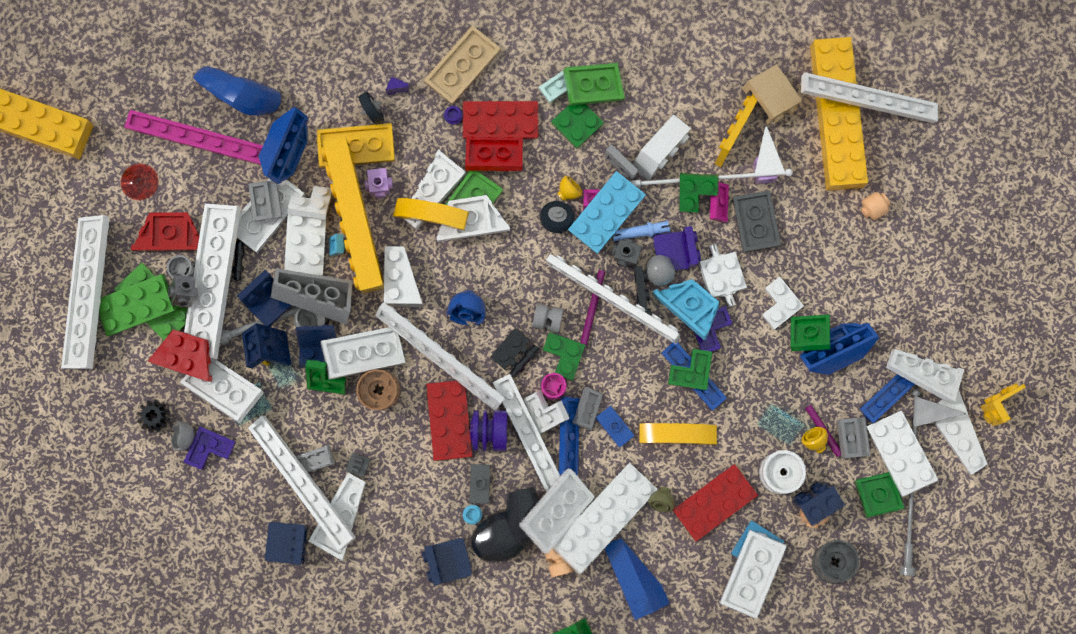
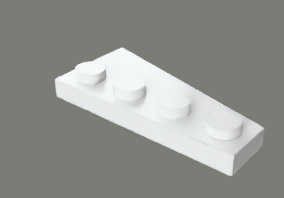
(438, 182)
(931, 376)
(962, 437)
(346, 504)

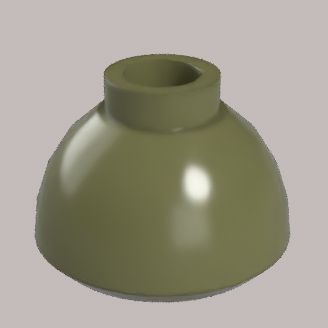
(662, 500)

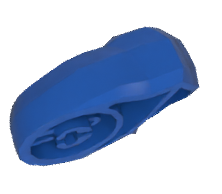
(239, 92)

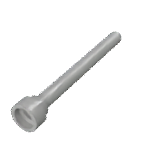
(227, 335)

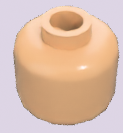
(875, 205)

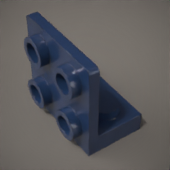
(258, 300)
(310, 342)
(265, 344)
(286, 543)

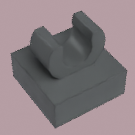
(358, 465)

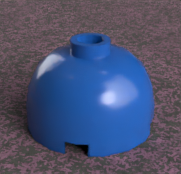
(466, 307)

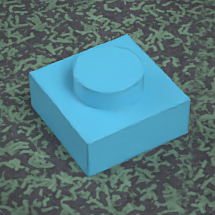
(336, 245)

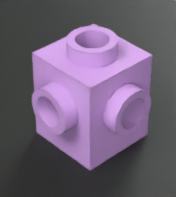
(375, 177)

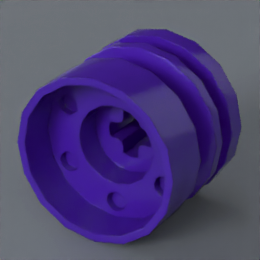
(489, 430)

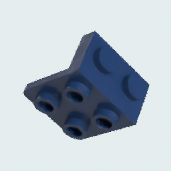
(818, 502)
(447, 561)

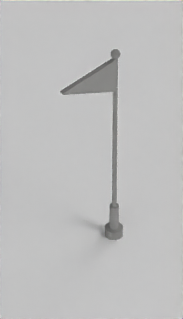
(924, 413)

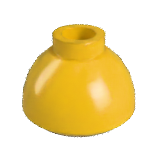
(569, 189)
(815, 439)

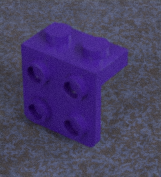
(679, 248)

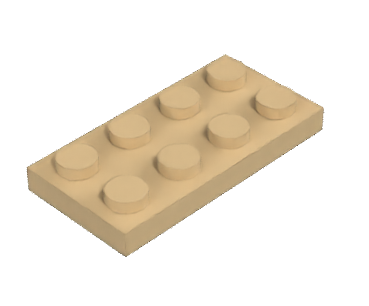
(462, 65)

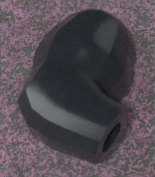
(500, 535)

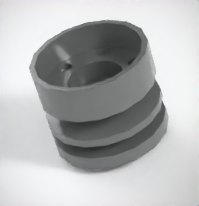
(846, 564)

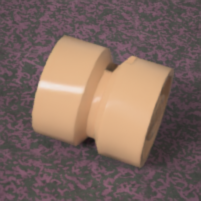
(558, 565)

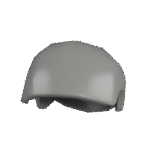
(660, 270)
(307, 318)
(182, 437)

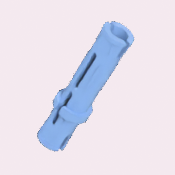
(640, 231)

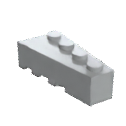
(314, 293)

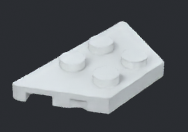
(482, 219)

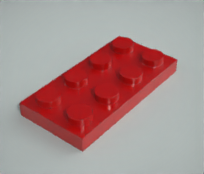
(500, 119)
(449, 420)
(715, 502)

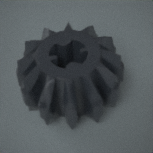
(153, 423)

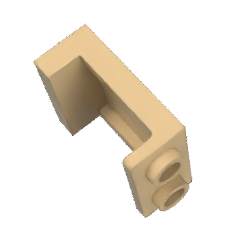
(773, 93)

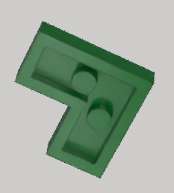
(693, 186)
(568, 351)
(694, 377)
(318, 379)

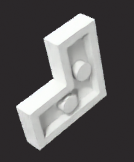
(312, 207)
(785, 306)
(544, 416)

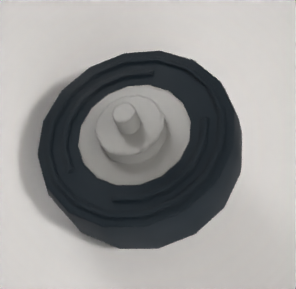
(371, 108)
(556, 216)

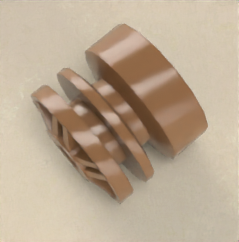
(368, 385)

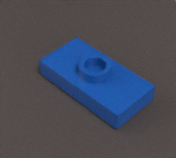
(614, 426)

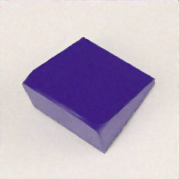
(396, 86)

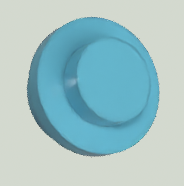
(472, 514)

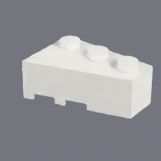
(661, 147)
(399, 281)

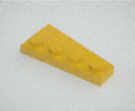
(735, 130)

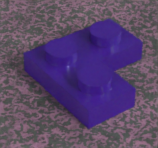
(720, 321)
(206, 443)

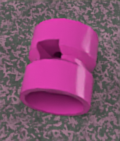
(553, 386)

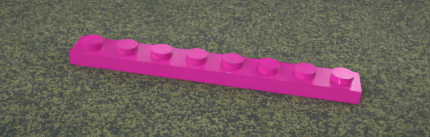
(193, 137)

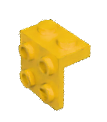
(994, 410)

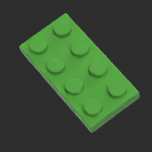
(135, 305)
(163, 324)

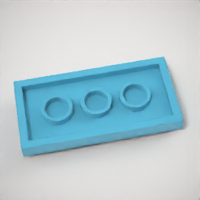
(606, 212)

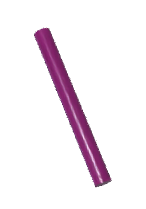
(591, 311)

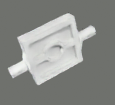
(722, 275)

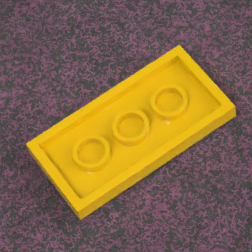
(367, 143)

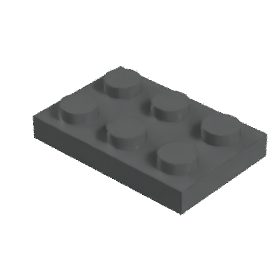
(756, 221)

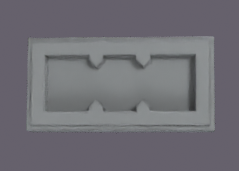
(587, 408)
(316, 459)

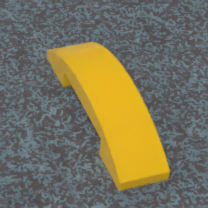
(431, 212)
(678, 433)

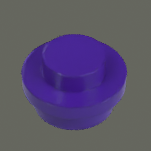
(453, 115)

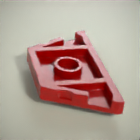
(167, 233)
(184, 354)

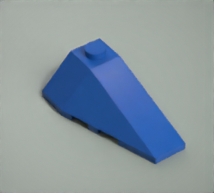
(639, 586)

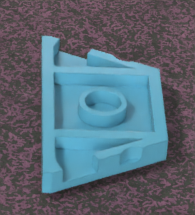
(690, 305)

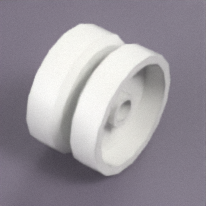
(770, 472)

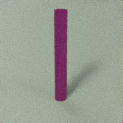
(818, 422)

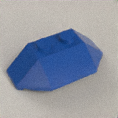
(284, 145)
(848, 345)

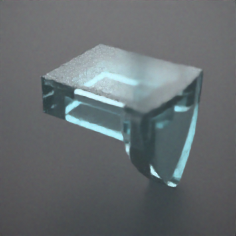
(282, 373)

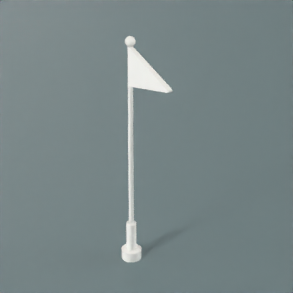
(767, 165)

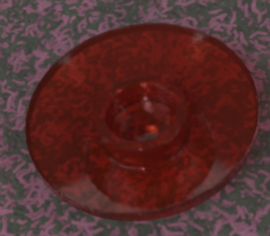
(145, 187)

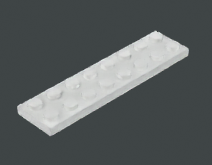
(213, 273)
(85, 292)

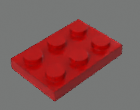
(494, 154)

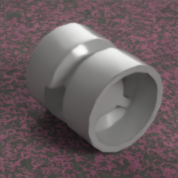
(180, 266)
(541, 317)

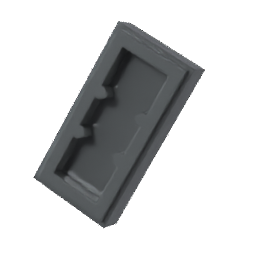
(479, 483)

